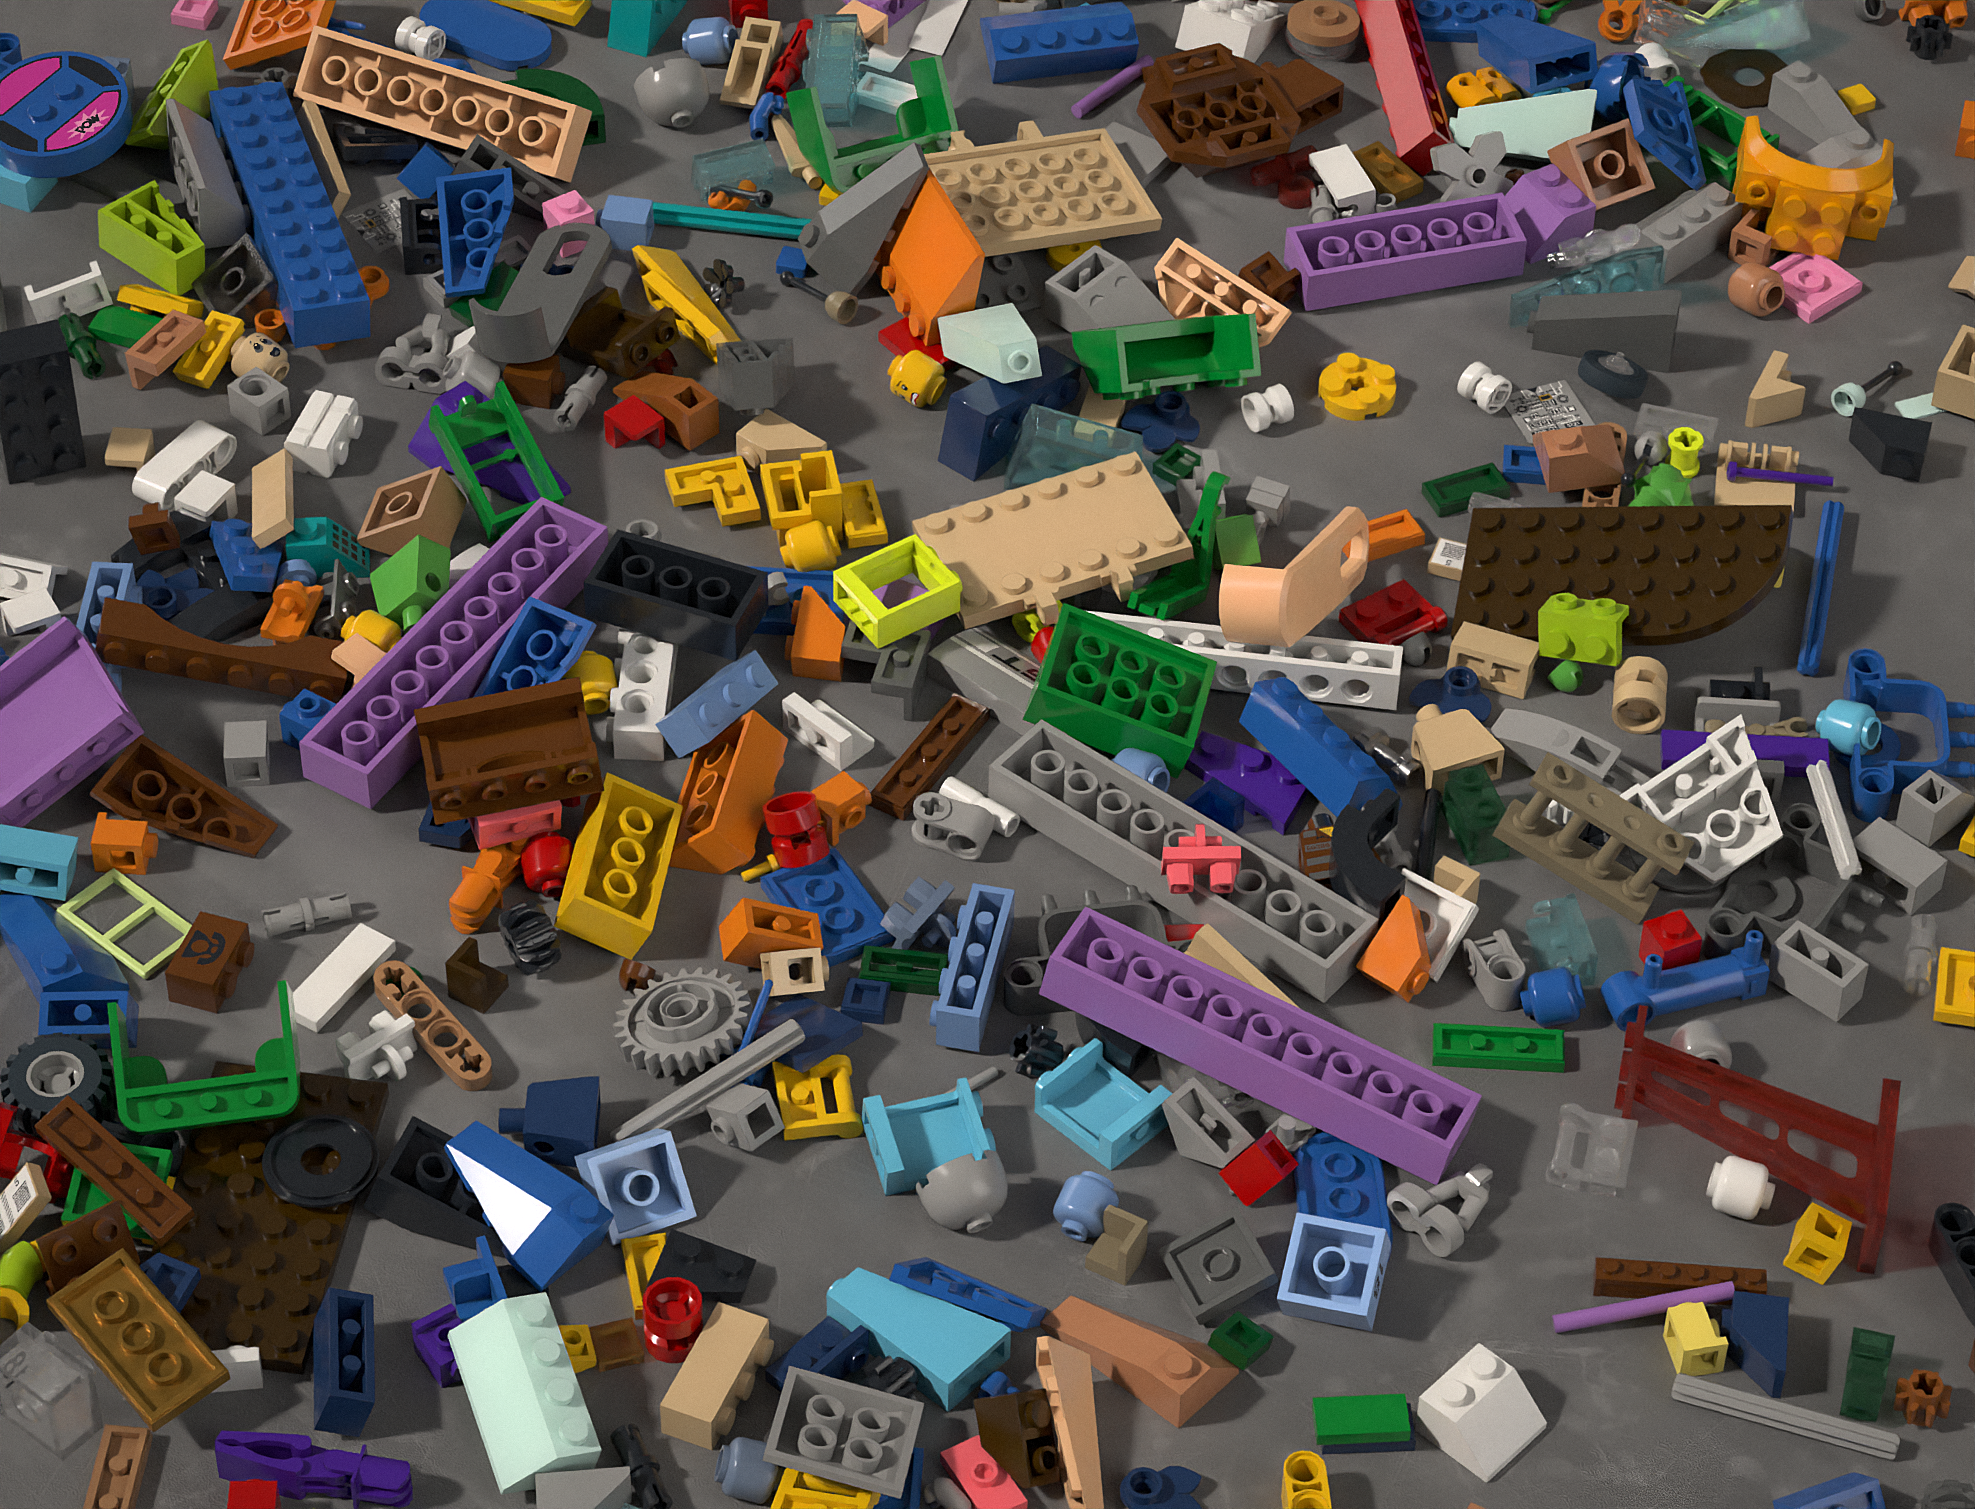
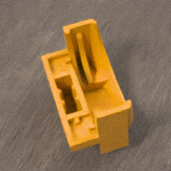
(1807, 204)

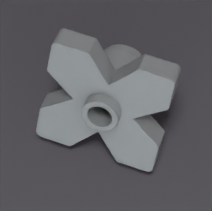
(1472, 172)

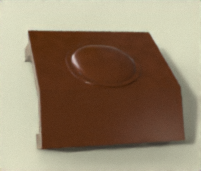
(508, 750)

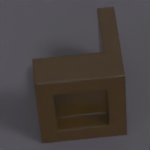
(472, 980)

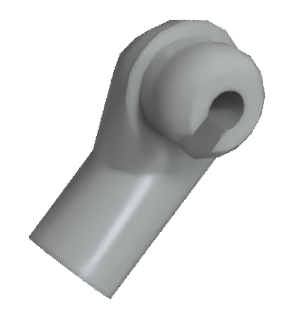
(1009, 8)

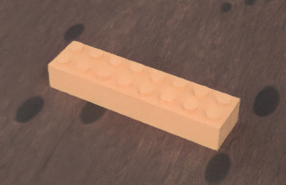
(441, 102)

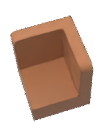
(1749, 244)

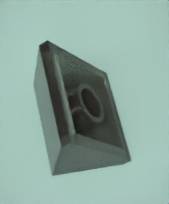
(238, 283)

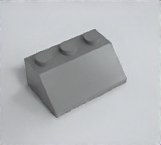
(1690, 227)

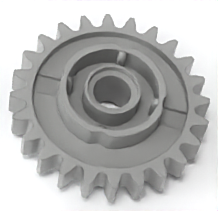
(683, 1021)

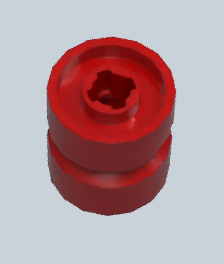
(797, 835)
(672, 1318)

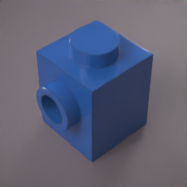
(301, 716)

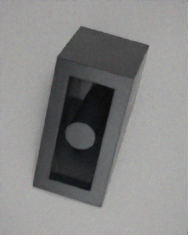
(1891, 442)

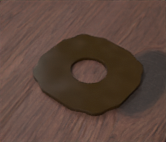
(1718, 76)

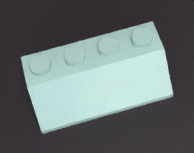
(524, 1392)

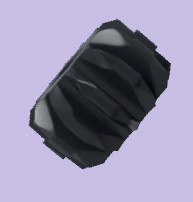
(530, 937)

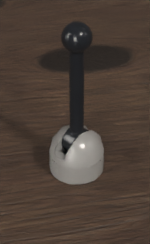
(1646, 455)

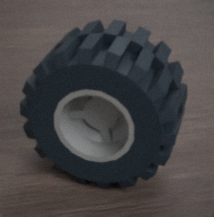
(51, 1071)

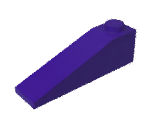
(505, 476)

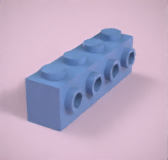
(113, 582)
(974, 967)

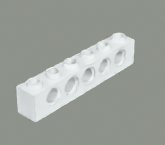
(642, 696)

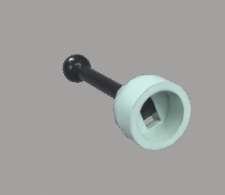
(1850, 393)

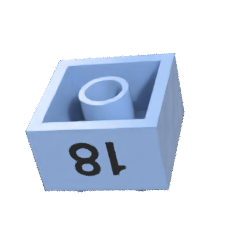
(1334, 1271)

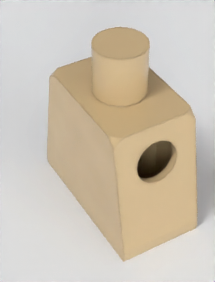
(1452, 743)

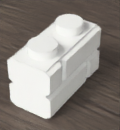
(323, 433)

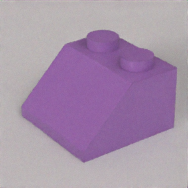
(1549, 210)

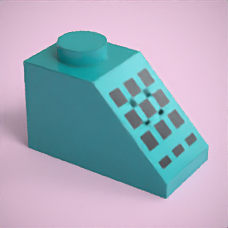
(324, 541)

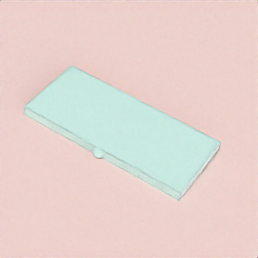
(1918, 407)

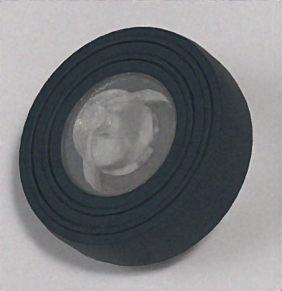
(1612, 374)

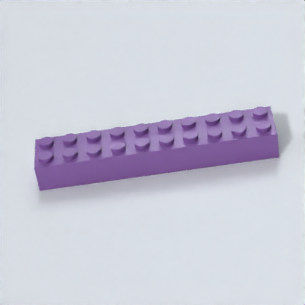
(443, 658)
(1260, 1045)

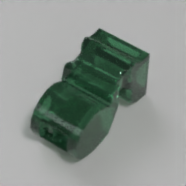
(1866, 1374)

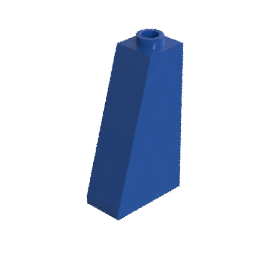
(1535, 53)

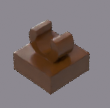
(153, 530)

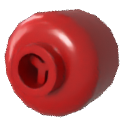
(546, 863)

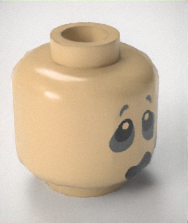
(259, 352)

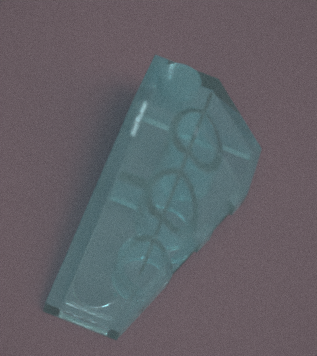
(1750, 25)
(1618, 272)

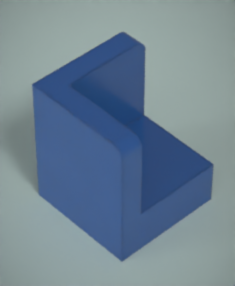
(423, 169)

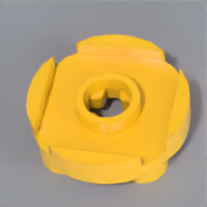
(1375, 392)

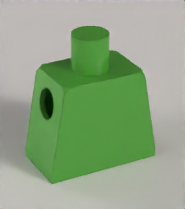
(412, 581)

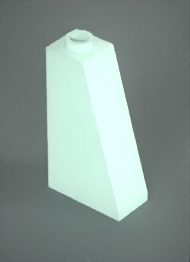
(1528, 124)
(991, 343)

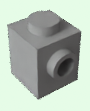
(744, 1117)

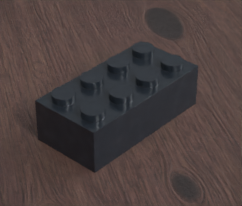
(38, 404)
(676, 595)

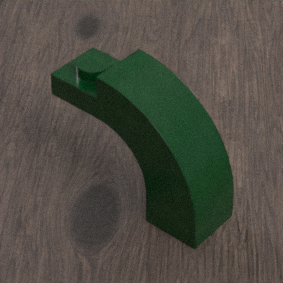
(567, 89)

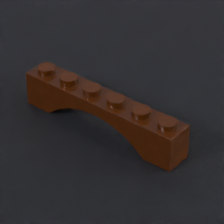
(141, 639)

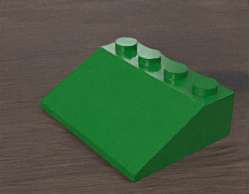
(1120, 688)

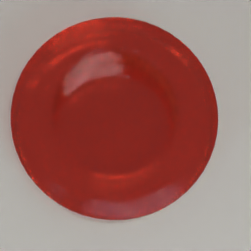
(1295, 192)

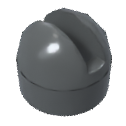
(1869, 9)
(1417, 650)

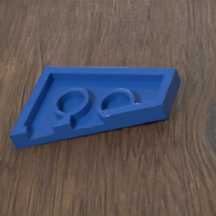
(242, 560)
(968, 1293)

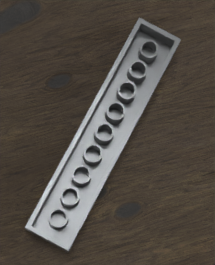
(1125, 823)

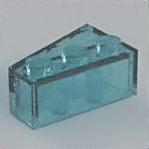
(834, 64)
(1061, 443)

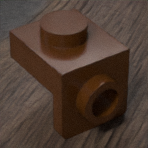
(1271, 277)

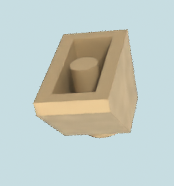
(774, 440)

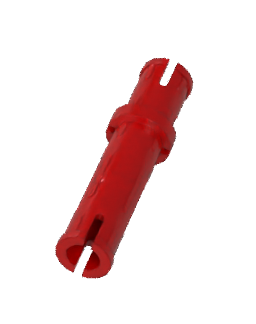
(788, 67)

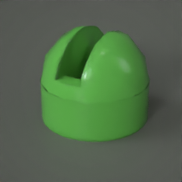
(1567, 676)

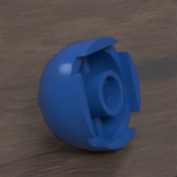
(1613, 74)

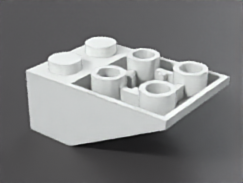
(1236, 24)

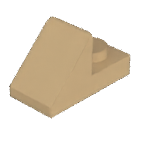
(1774, 395)

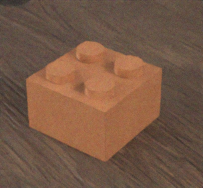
(1605, 165)

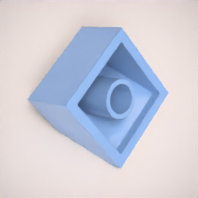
(638, 1183)

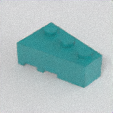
(640, 24)

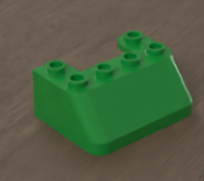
(1178, 352)

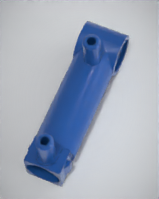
(1687, 986)

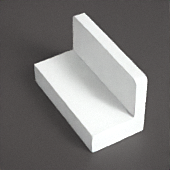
(26, 575)
(825, 731)

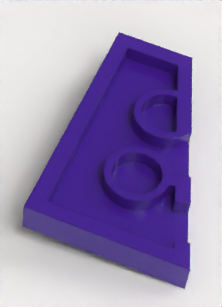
(1253, 774)

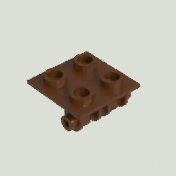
(85, 1244)

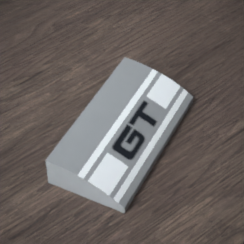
(987, 673)

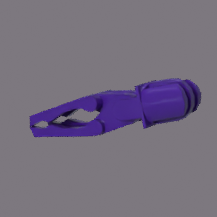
(312, 1469)

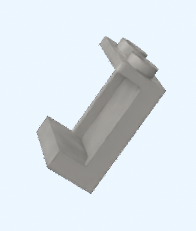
(1752, 712)

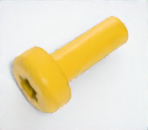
(771, 864)

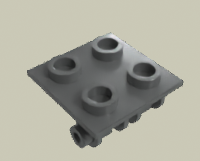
(1006, 282)

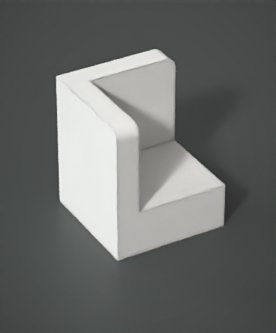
(208, 496)
(29, 612)

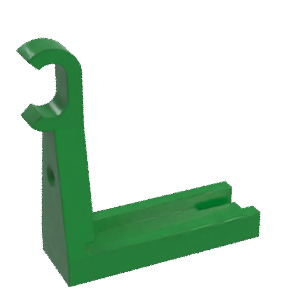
(1189, 579)

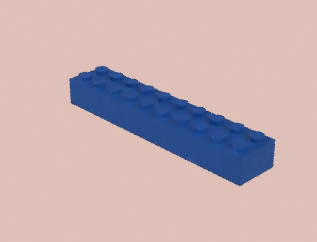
(291, 215)

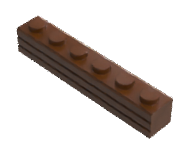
(1650, 1278)

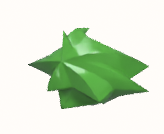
(1663, 488)

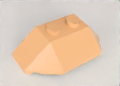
(1200, 287)

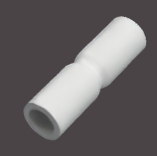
(1005, 819)

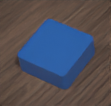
(792, 260)

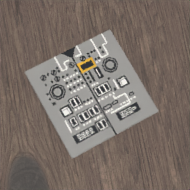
(380, 220)
(1547, 409)

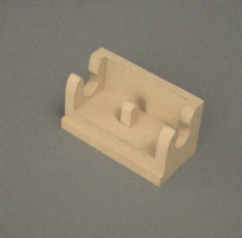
(1498, 658)

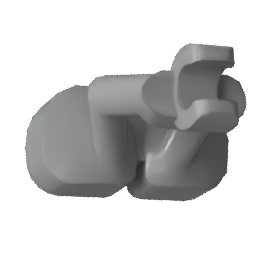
(399, 368)
(1439, 1227)

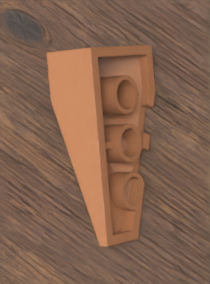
(1150, 1362)

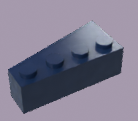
(989, 414)

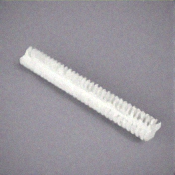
(1833, 820)

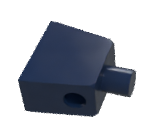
(557, 1120)

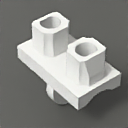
(382, 1051)

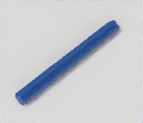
(1820, 588)

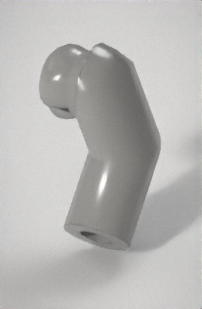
(946, 1494)

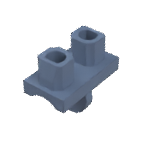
(927, 919)

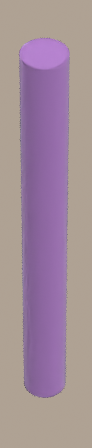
(1641, 1307)

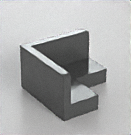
(900, 665)

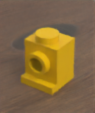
(1818, 1243)

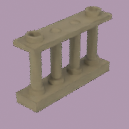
(1581, 863)

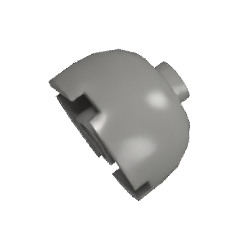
(673, 93)
(965, 1192)

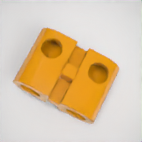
(1482, 89)

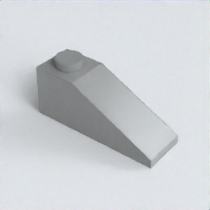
(1809, 103)

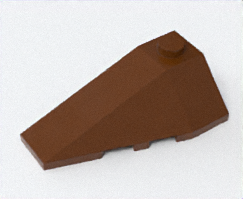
(175, 798)

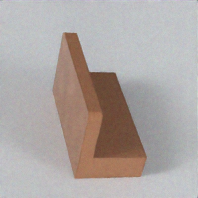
(162, 346)

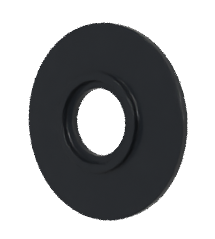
(293, 1184)

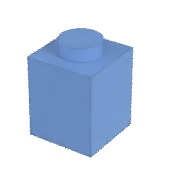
(627, 221)

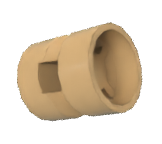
(1639, 695)

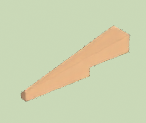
(1070, 1397)

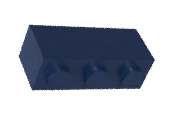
(344, 1362)

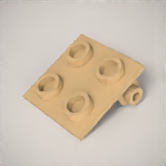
(1750, 490)

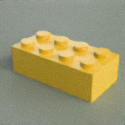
(618, 866)

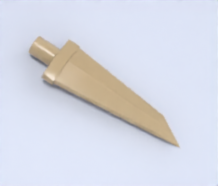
(796, 162)

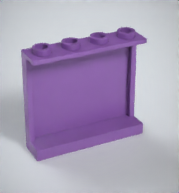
(56, 721)

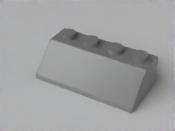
(205, 178)

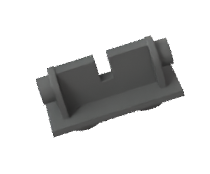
(338, 601)

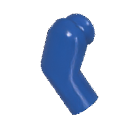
(759, 116)

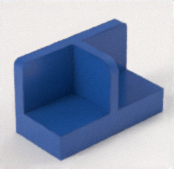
(474, 1283)

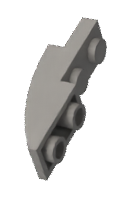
(1531, 735)

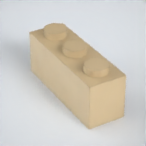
(716, 1376)

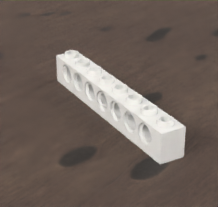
(1319, 666)

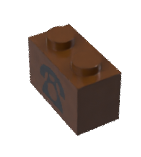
(209, 962)

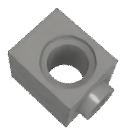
(259, 401)
(246, 753)

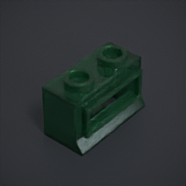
(1473, 814)

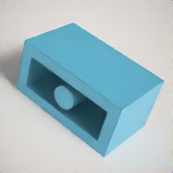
(37, 862)

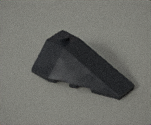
(425, 1193)

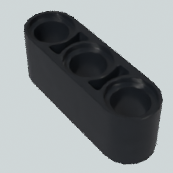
(1954, 1251)

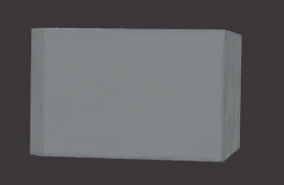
(1203, 1126)

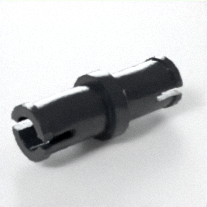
(643, 1467)

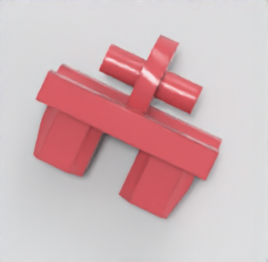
(1200, 856)

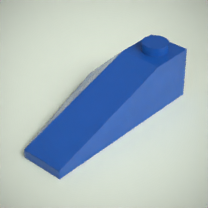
(472, 225)
(537, 648)
(53, 951)

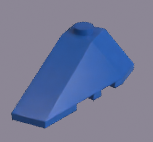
(534, 1208)

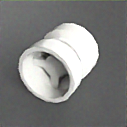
(418, 39)
(1660, 65)
(1481, 385)
(1266, 408)

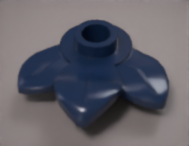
(1163, 422)
(173, 594)
(1452, 692)
(1166, 1488)

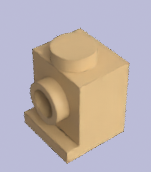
(812, 967)

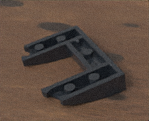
(218, 614)

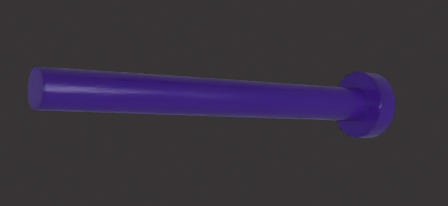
(1734, 471)

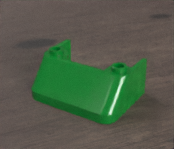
(919, 120)
(154, 1106)

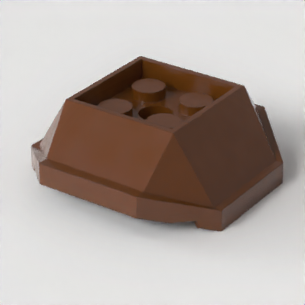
(1216, 110)

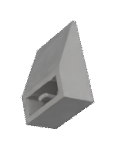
(1100, 293)

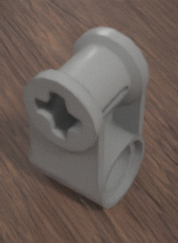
(954, 828)
(1494, 969)

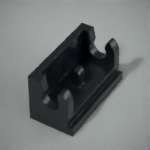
(420, 237)

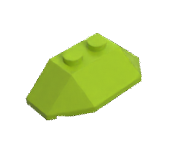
(185, 81)

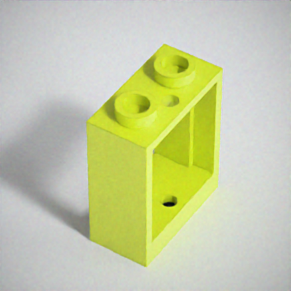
(857, 580)

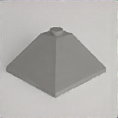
(844, 1432)

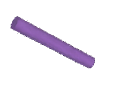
(1111, 86)

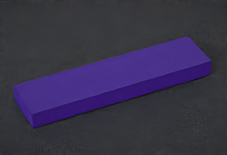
(1794, 751)

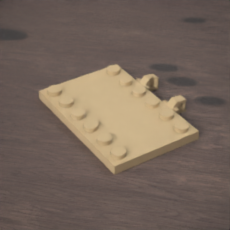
(1043, 190)
(1056, 540)

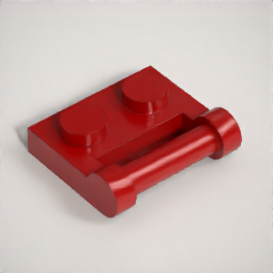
(1388, 610)

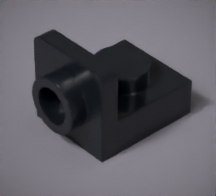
(1741, 689)

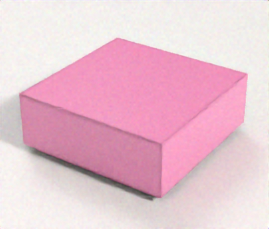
(194, 13)

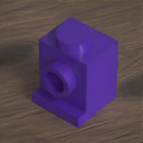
(433, 1345)

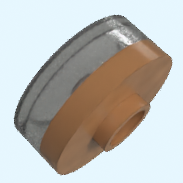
(1322, 30)

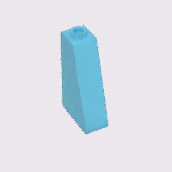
(941, 1341)

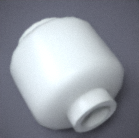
(1740, 1187)

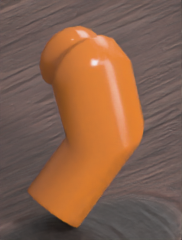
(723, 202)

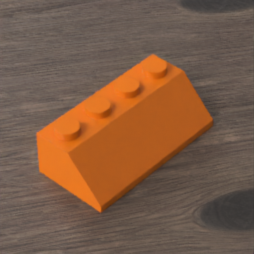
(726, 796)

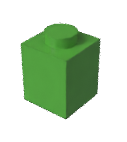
(1235, 542)

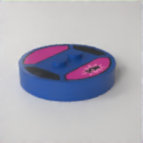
(61, 114)

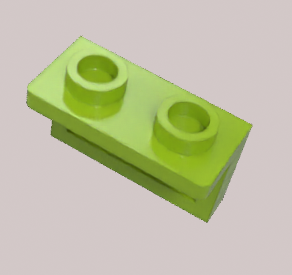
(1581, 629)

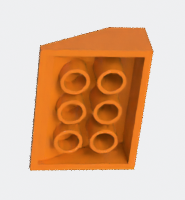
(931, 262)

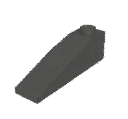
(851, 228)

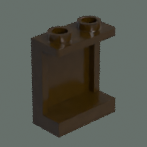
(616, 337)

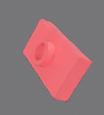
(981, 1477)

